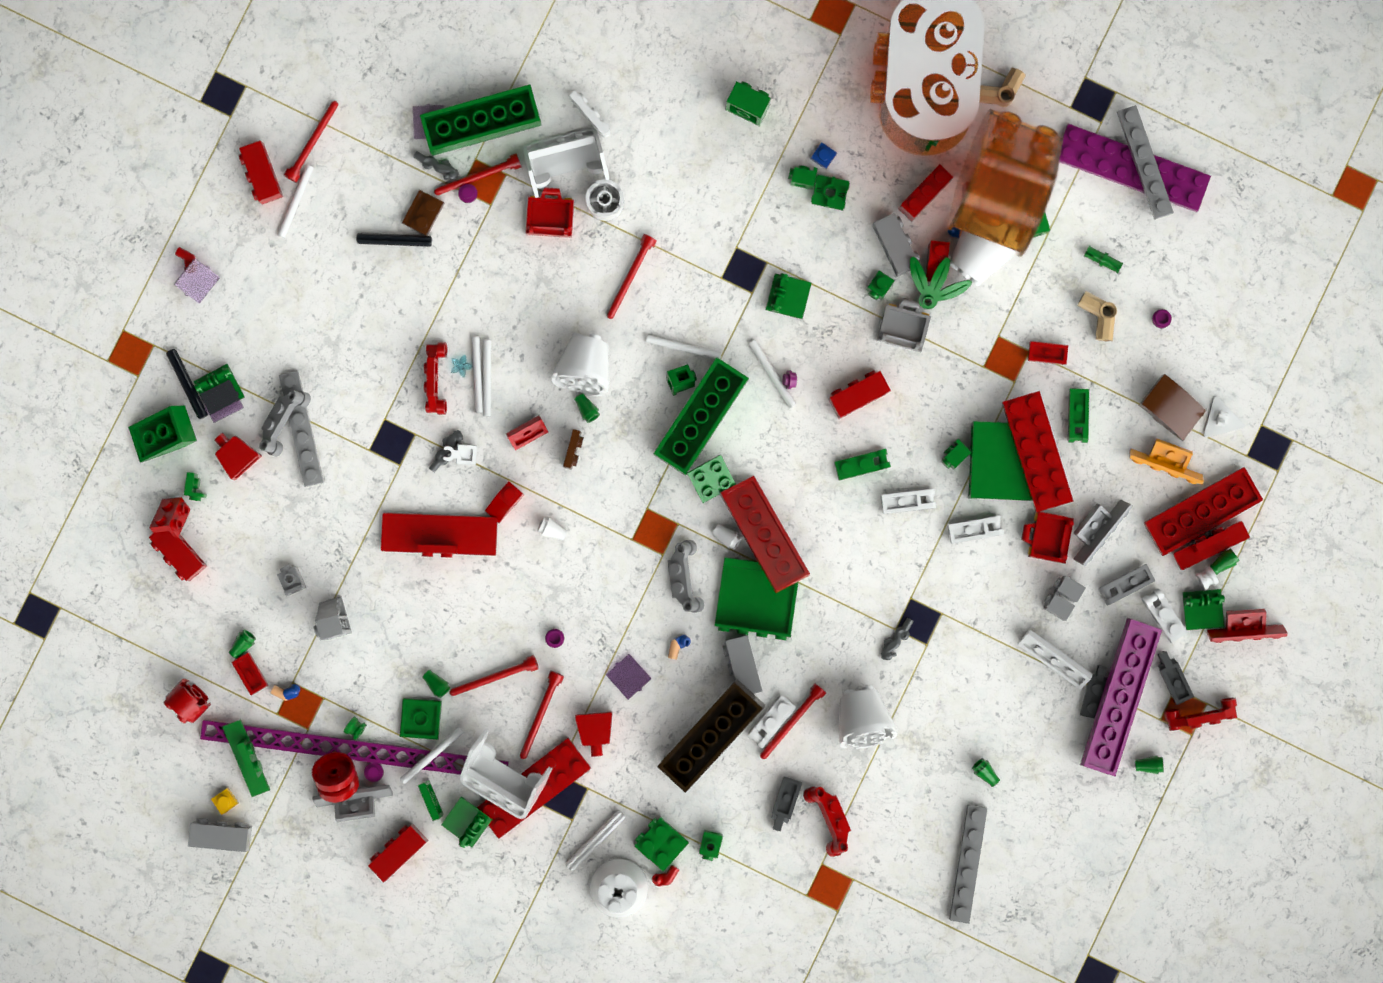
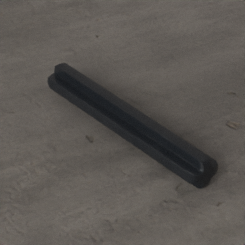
(394, 239)
(187, 384)

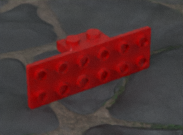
(439, 534)

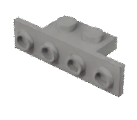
(1097, 528)
(359, 805)

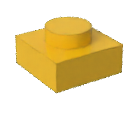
(224, 801)

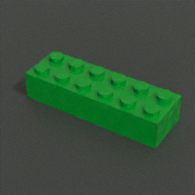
(480, 120)
(701, 416)

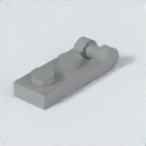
(1127, 584)

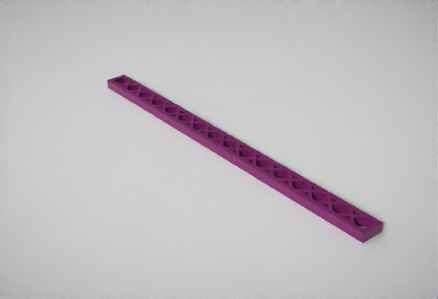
(351, 743)

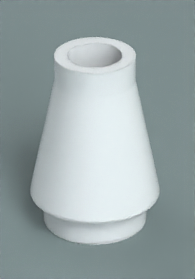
(551, 529)
(728, 537)

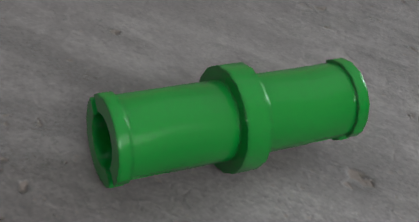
(1103, 259)

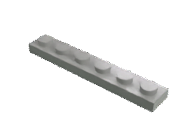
(1145, 162)
(302, 434)
(968, 864)

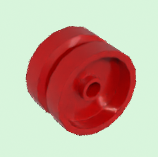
(335, 777)

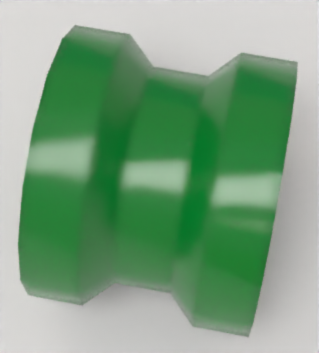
(355, 728)

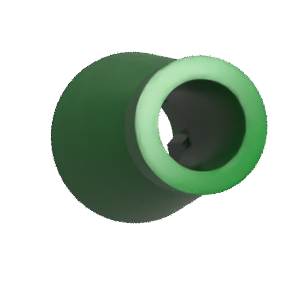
(587, 409)
(1224, 561)
(242, 643)
(436, 684)
(1150, 765)
(985, 772)

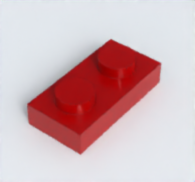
(1048, 353)
(527, 432)
(250, 673)

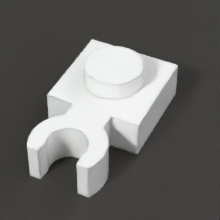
(464, 454)

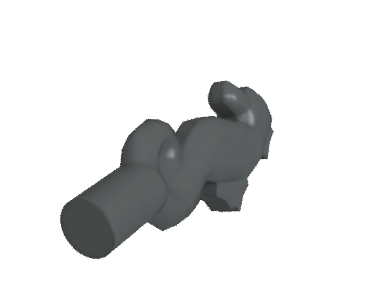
(443, 167)
(448, 441)
(892, 644)

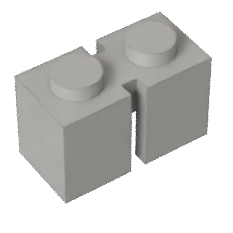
(1069, 589)

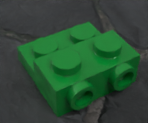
(660, 843)

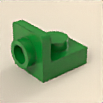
(879, 285)
(191, 484)

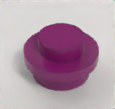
(467, 193)
(1161, 318)
(789, 379)
(554, 638)
(373, 772)

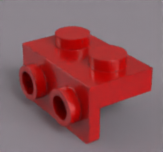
(170, 516)

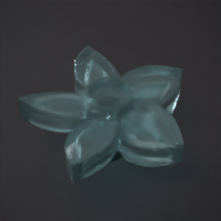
(461, 366)

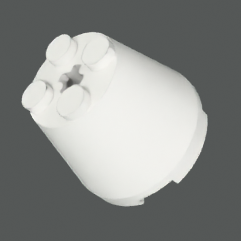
(978, 257)
(583, 366)
(864, 719)
(620, 875)

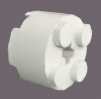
(597, 192)

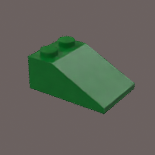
(162, 433)

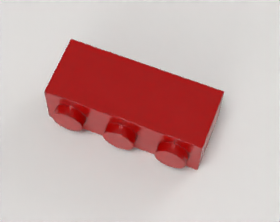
(260, 172)
(925, 192)
(859, 394)
(179, 554)
(397, 852)

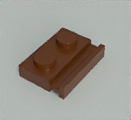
(423, 213)
(575, 442)

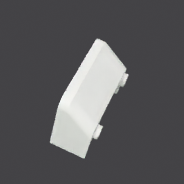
(564, 155)
(499, 782)

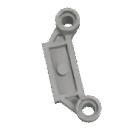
(278, 417)
(680, 577)

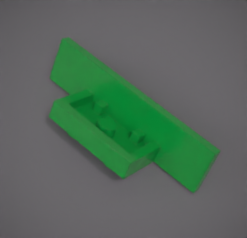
(246, 758)

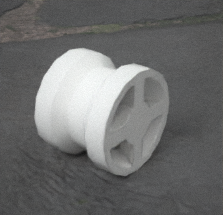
(1206, 578)

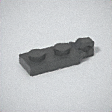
(1174, 679)
(1094, 693)
(785, 802)

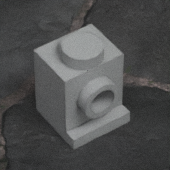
(297, 583)

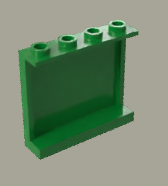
(995, 464)
(751, 603)

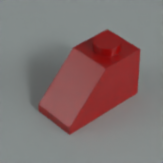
(936, 253)
(504, 501)

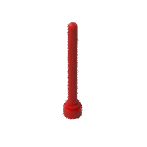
(512, 163)
(293, 172)
(646, 244)
(529, 664)
(554, 680)
(815, 694)

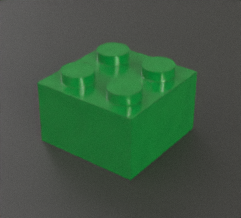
(748, 103)

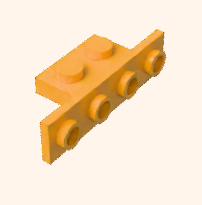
(1170, 459)

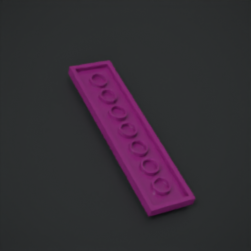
(1115, 163)
(1121, 697)

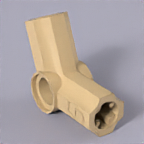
(1011, 84)
(1095, 306)

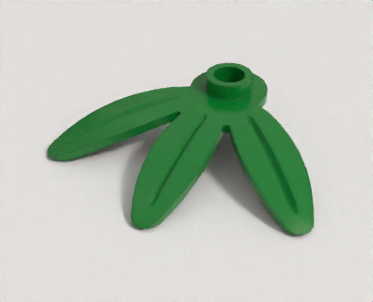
(938, 279)

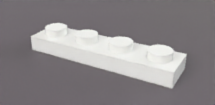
(1055, 659)

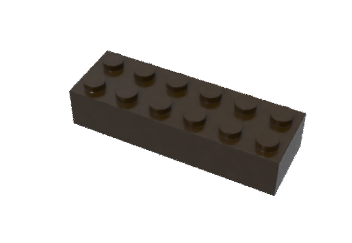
(711, 735)

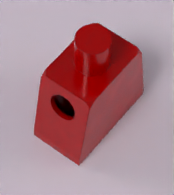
(235, 455)
(595, 730)

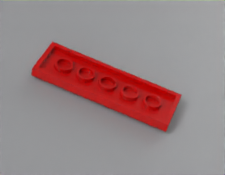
(1037, 451)
(1203, 511)
(764, 534)
(566, 767)

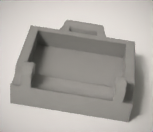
(904, 327)

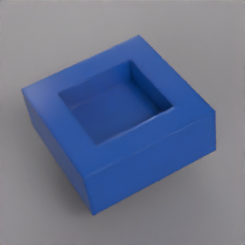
(823, 155)

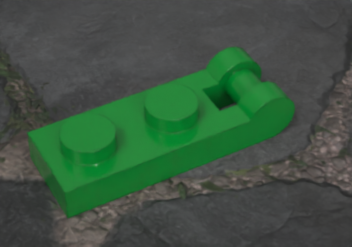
(1078, 415)
(861, 464)

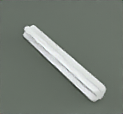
(595, 840)

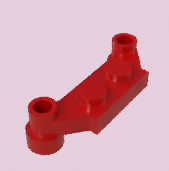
(434, 352)
(1196, 720)
(833, 817)

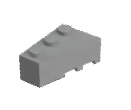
(331, 620)

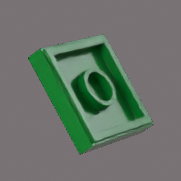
(420, 718)
(430, 800)

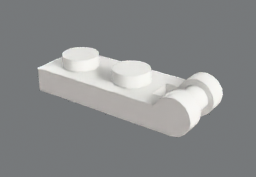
(590, 114)
(907, 501)
(974, 529)
(1164, 616)
(772, 721)

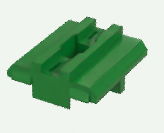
(838, 185)

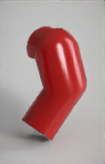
(185, 255)
(665, 878)

